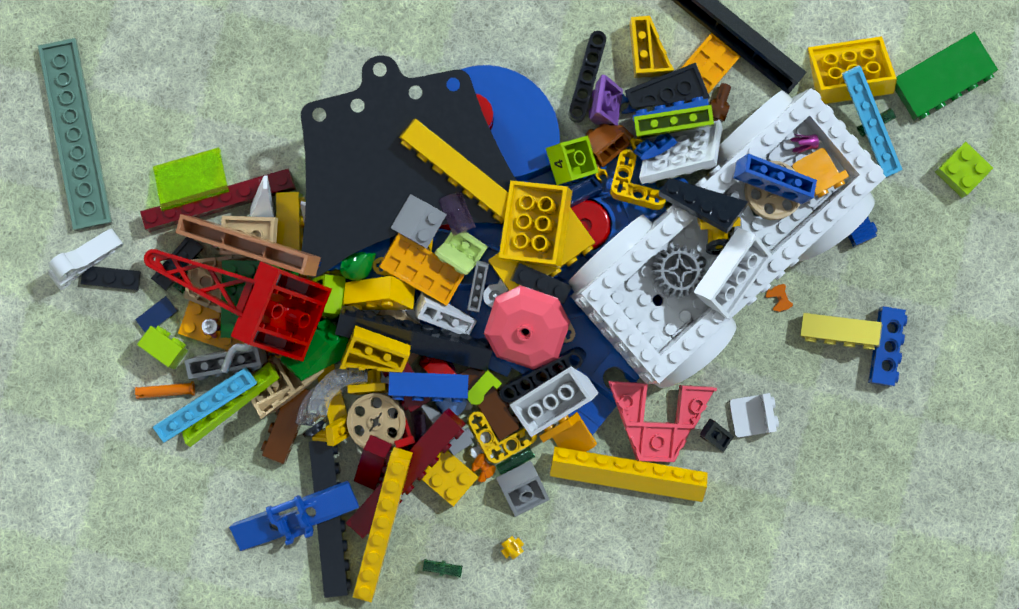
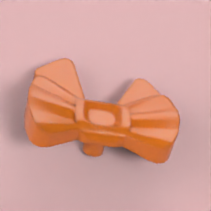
(779, 292)
(487, 469)

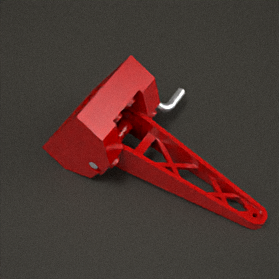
(261, 320)

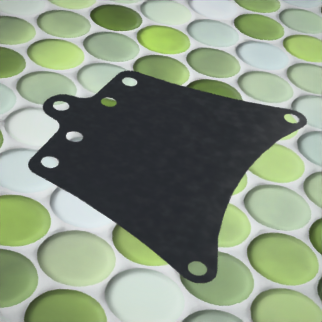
(363, 172)

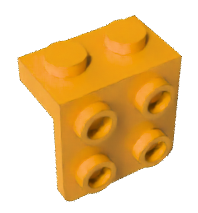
(820, 167)
(570, 434)

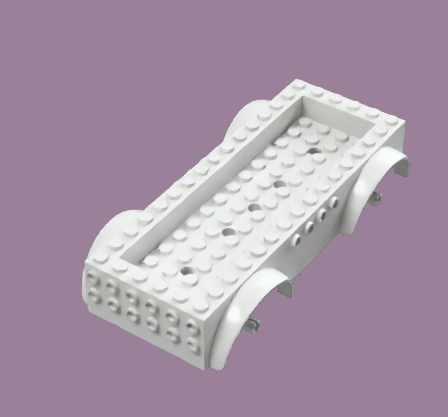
(684, 333)

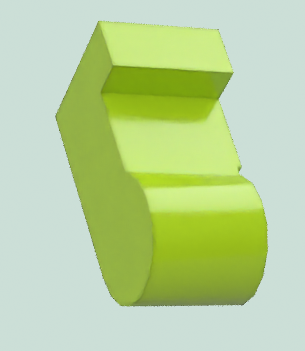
(484, 384)

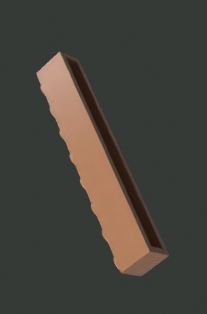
(248, 245)

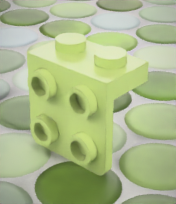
(461, 252)

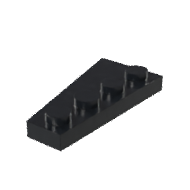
(670, 88)
(705, 204)

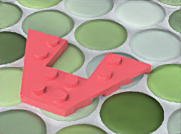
(658, 439)

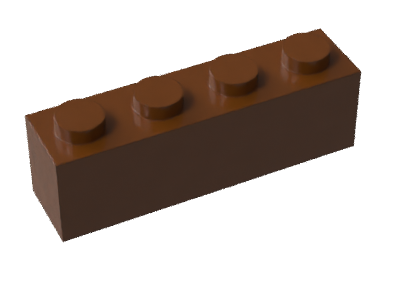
(494, 407)
(283, 431)

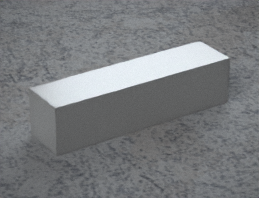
(478, 286)

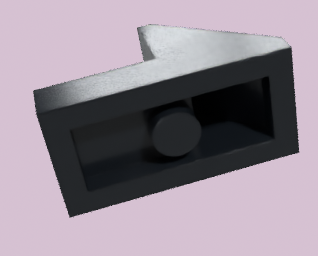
(716, 435)

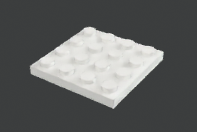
(694, 151)

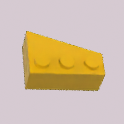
(647, 50)
(379, 294)
(374, 351)

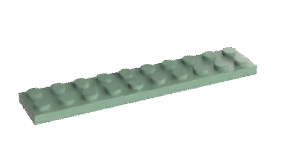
(75, 134)

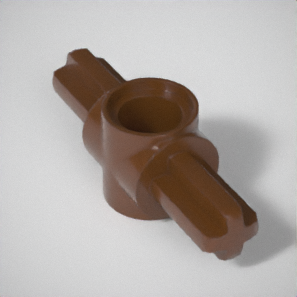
(720, 105)

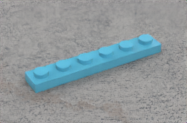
(871, 121)
(204, 404)

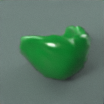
(357, 266)

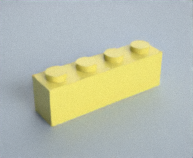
(841, 330)

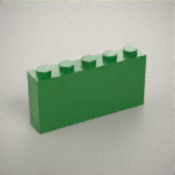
(945, 76)

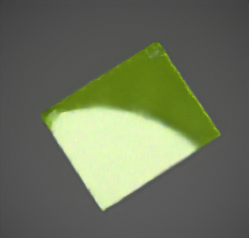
(190, 179)

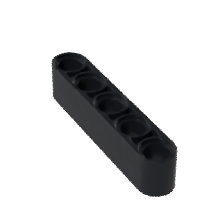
(591, 68)
(534, 377)

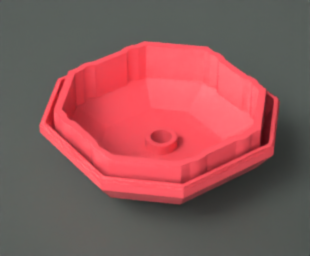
(529, 310)

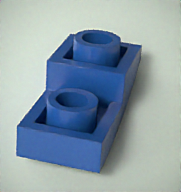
(648, 149)

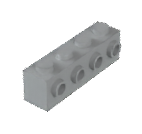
(210, 364)

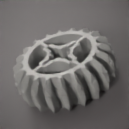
(695, 270)

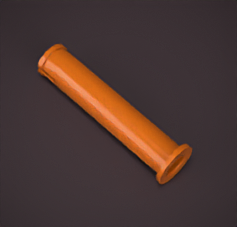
(165, 390)

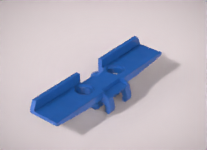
(327, 504)

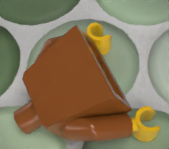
(608, 142)

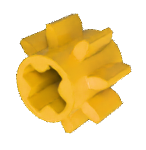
(512, 547)

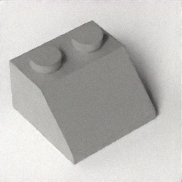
(418, 221)
(522, 488)

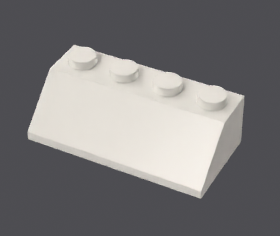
(733, 272)
(553, 400)

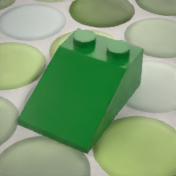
(323, 351)

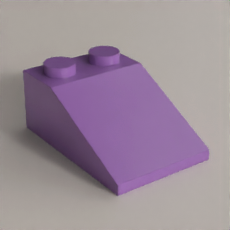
(606, 102)

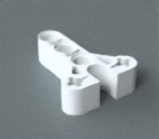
(70, 265)

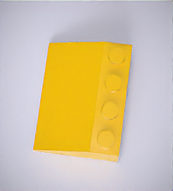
(833, 59)
(535, 223)

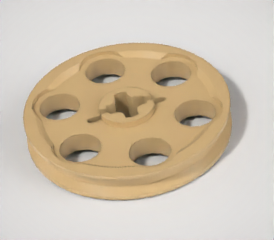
(776, 201)
(371, 413)

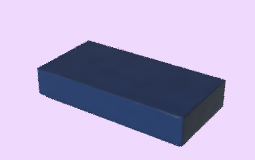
(585, 189)
(157, 314)

